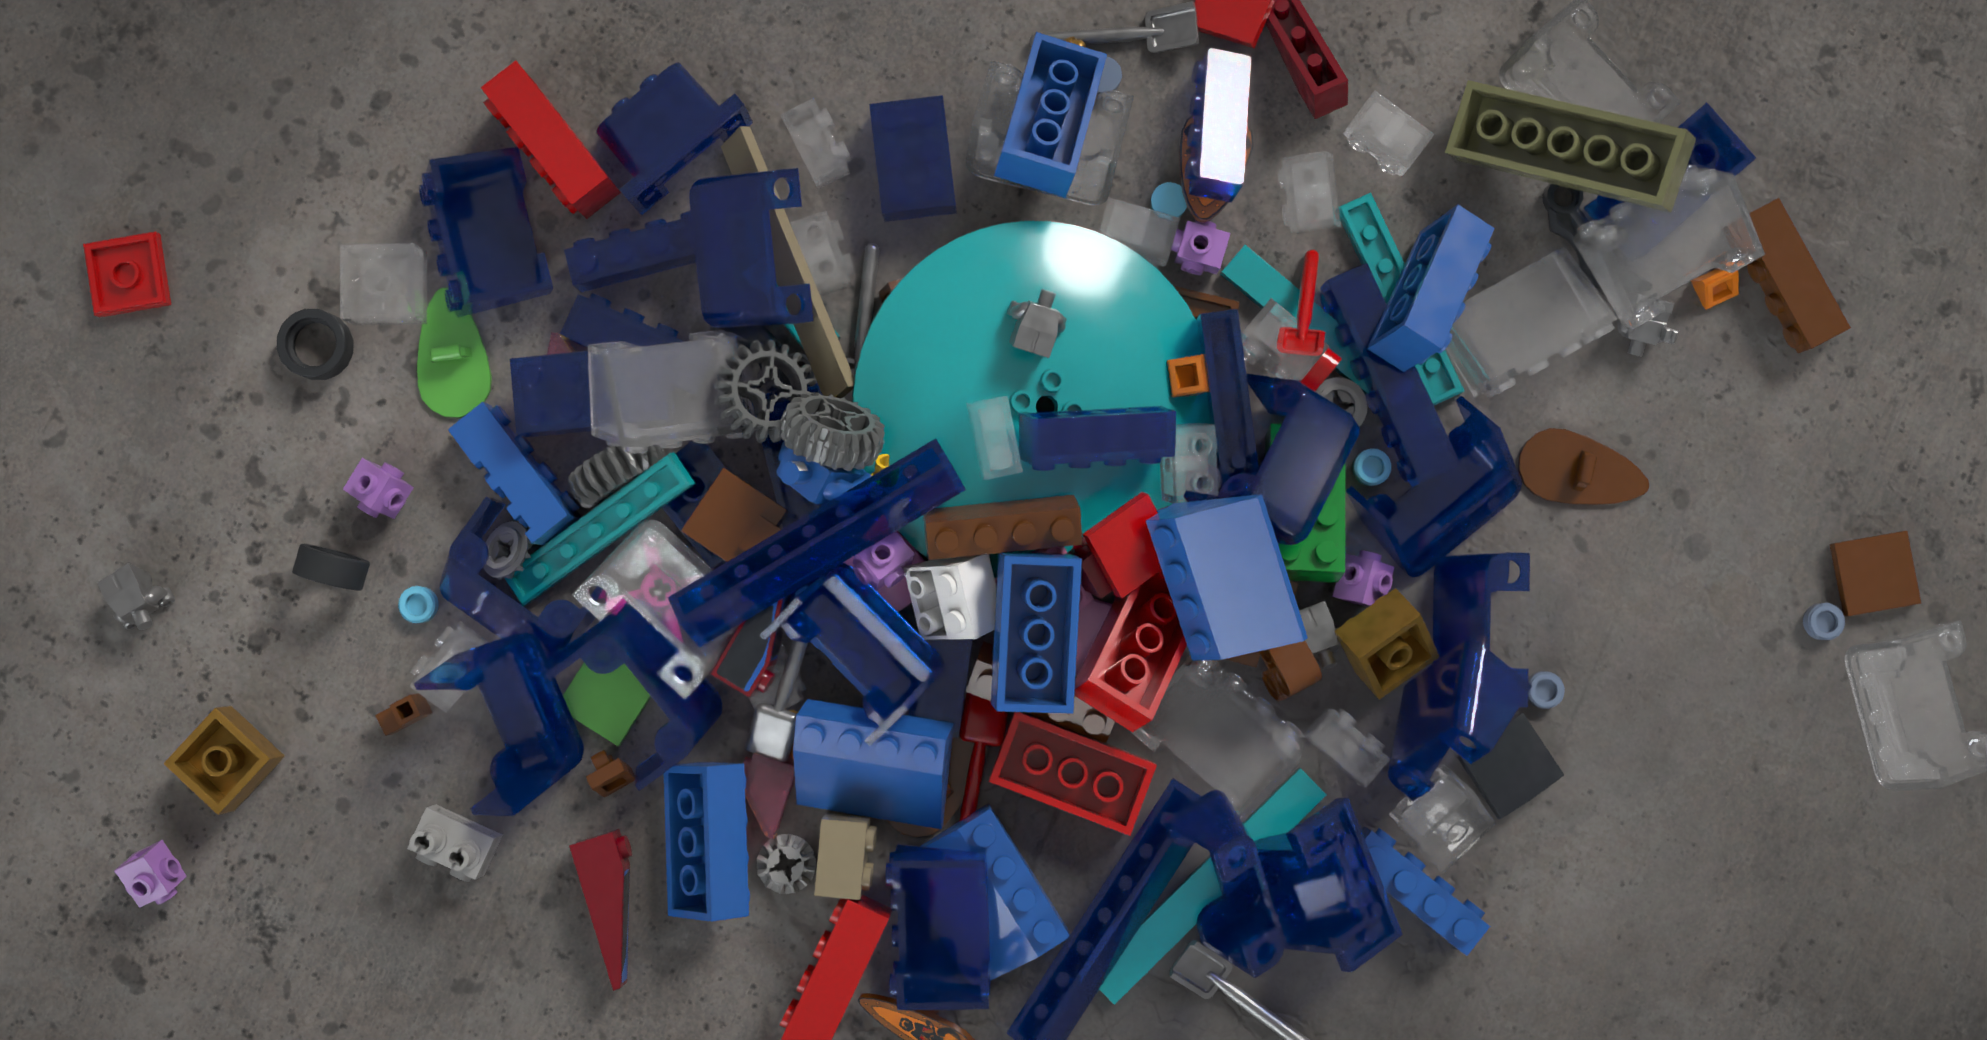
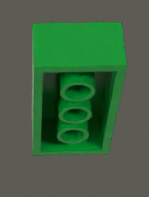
(1323, 551)

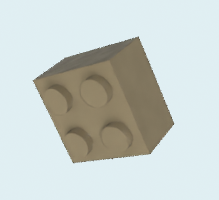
(844, 856)

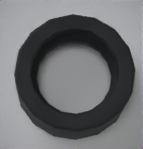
(286, 344)
(331, 567)

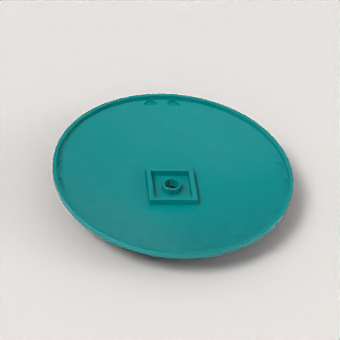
(948, 344)

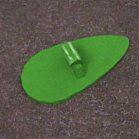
(451, 361)

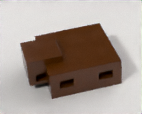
(733, 517)

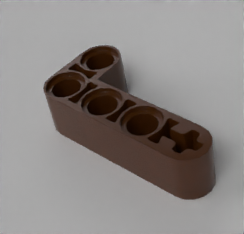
(1289, 670)

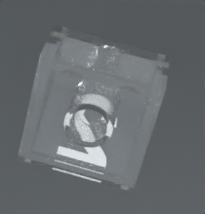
(1444, 819)

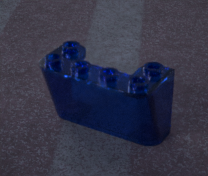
(483, 231)
(737, 250)
(1464, 597)
(1457, 696)
(1243, 919)
(940, 928)

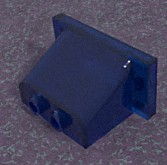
(666, 130)
(1328, 888)

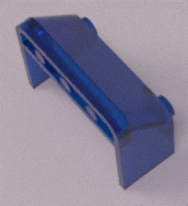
(1300, 460)
(1448, 508)
(465, 589)
(632, 640)
(866, 640)
(527, 711)

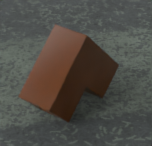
(403, 713)

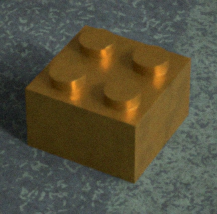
(1387, 643)
(224, 759)

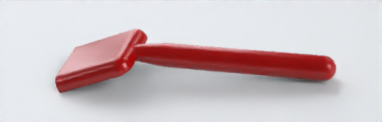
(1302, 339)
(984, 727)

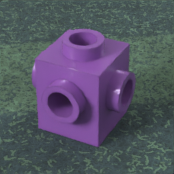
(1197, 260)
(385, 490)
(883, 562)
(1364, 579)
(151, 874)

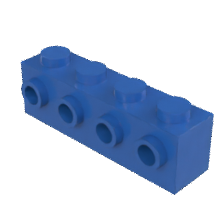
(1425, 897)

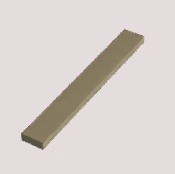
(816, 337)

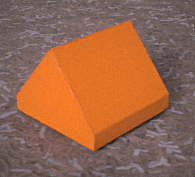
(1716, 287)
(1188, 376)

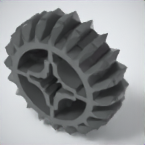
(768, 376)
(832, 431)
(609, 472)

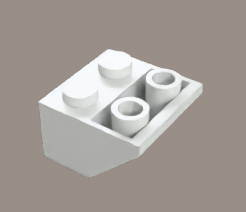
(953, 597)

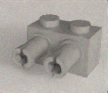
(454, 842)

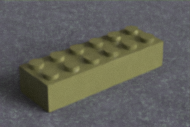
(1571, 145)

